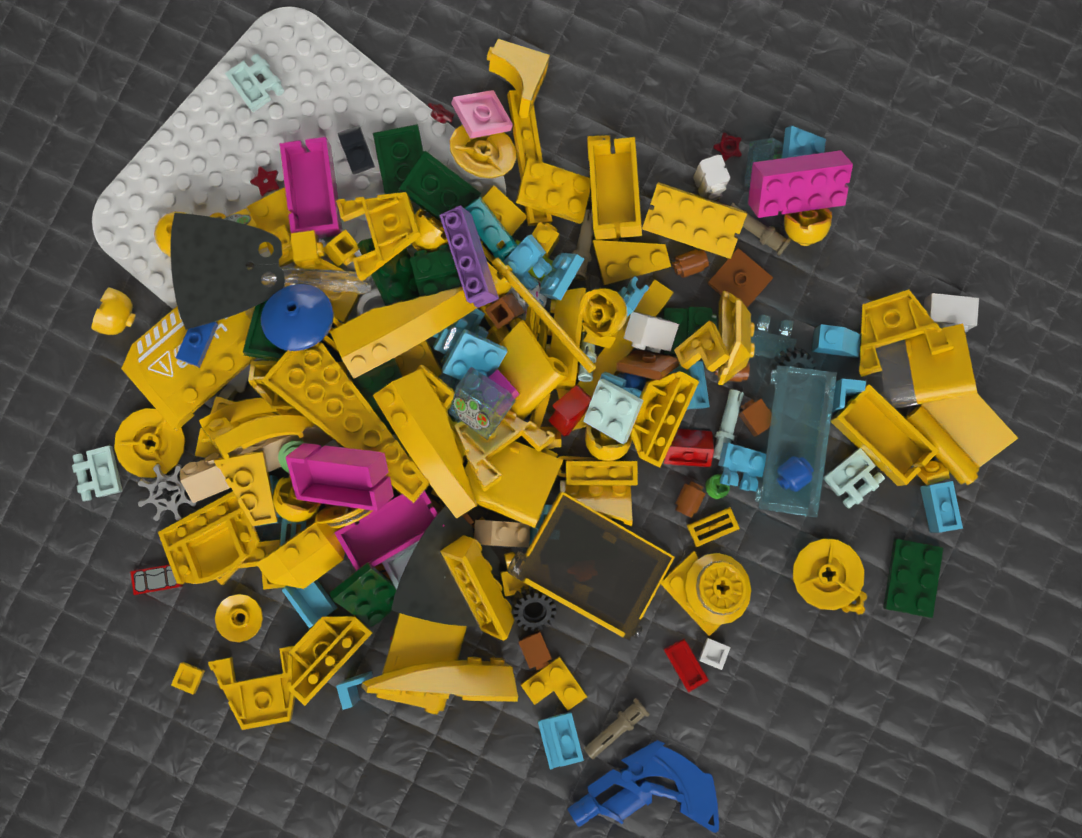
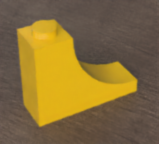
(521, 68)

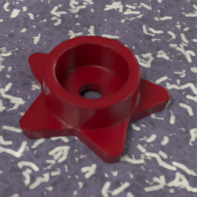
(440, 114)
(732, 142)
(270, 185)

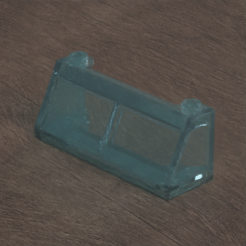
(801, 430)

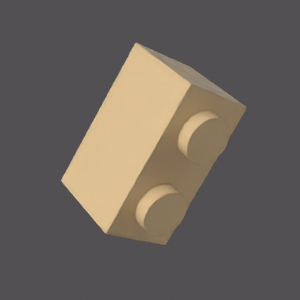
(502, 533)

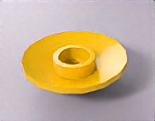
(227, 618)

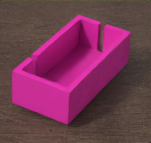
(799, 183)
(311, 187)
(340, 476)
(386, 530)

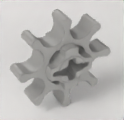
(164, 502)

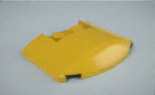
(209, 541)

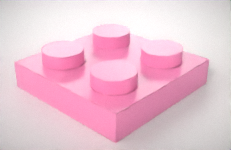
(481, 114)

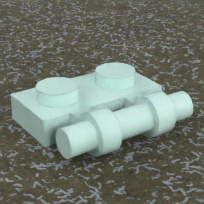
(249, 87)
(103, 472)
(849, 472)

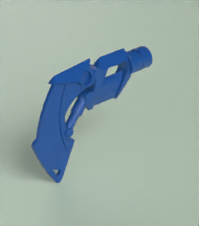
(694, 788)

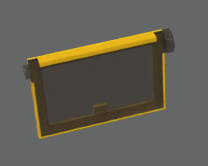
(593, 566)

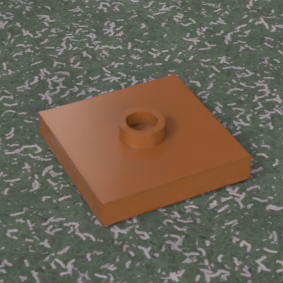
(740, 278)
(647, 364)

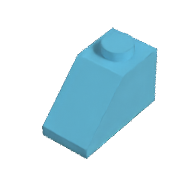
(836, 341)

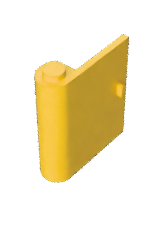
(529, 369)
(963, 432)
(523, 484)
(419, 643)

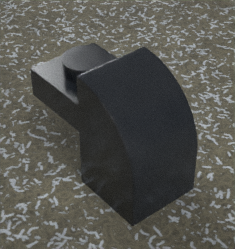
(356, 149)

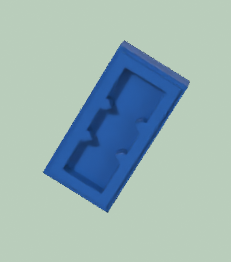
(196, 344)

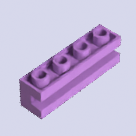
(469, 257)

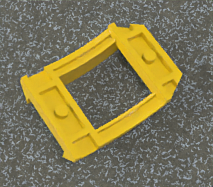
(227, 438)

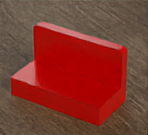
(691, 448)

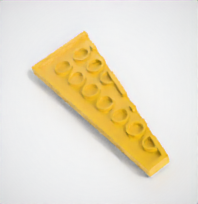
(327, 397)

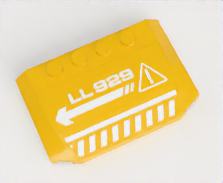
(176, 386)

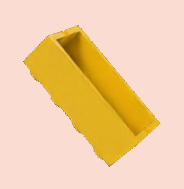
(615, 189)
(694, 220)
(884, 436)

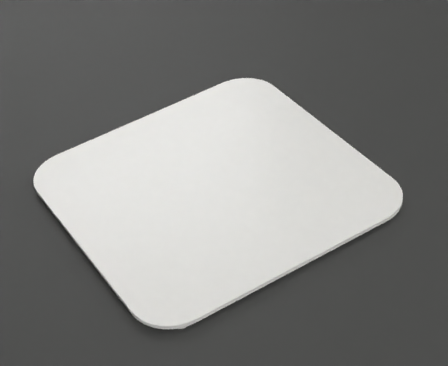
(216, 144)

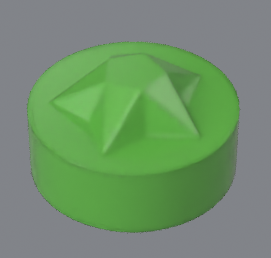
(716, 489)

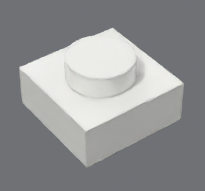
(714, 653)

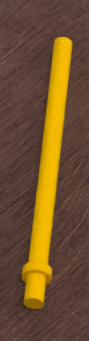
(506, 271)

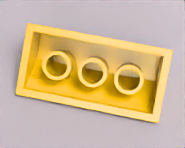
(568, 318)
(479, 586)

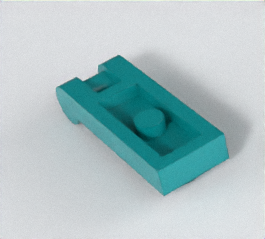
(491, 229)

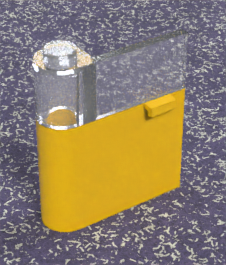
(918, 377)

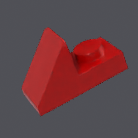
(570, 410)

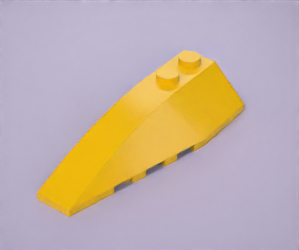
(396, 328)
(426, 434)
(468, 679)

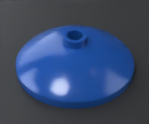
(304, 325)

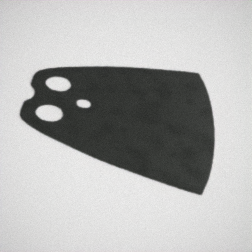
(212, 271)
(423, 586)

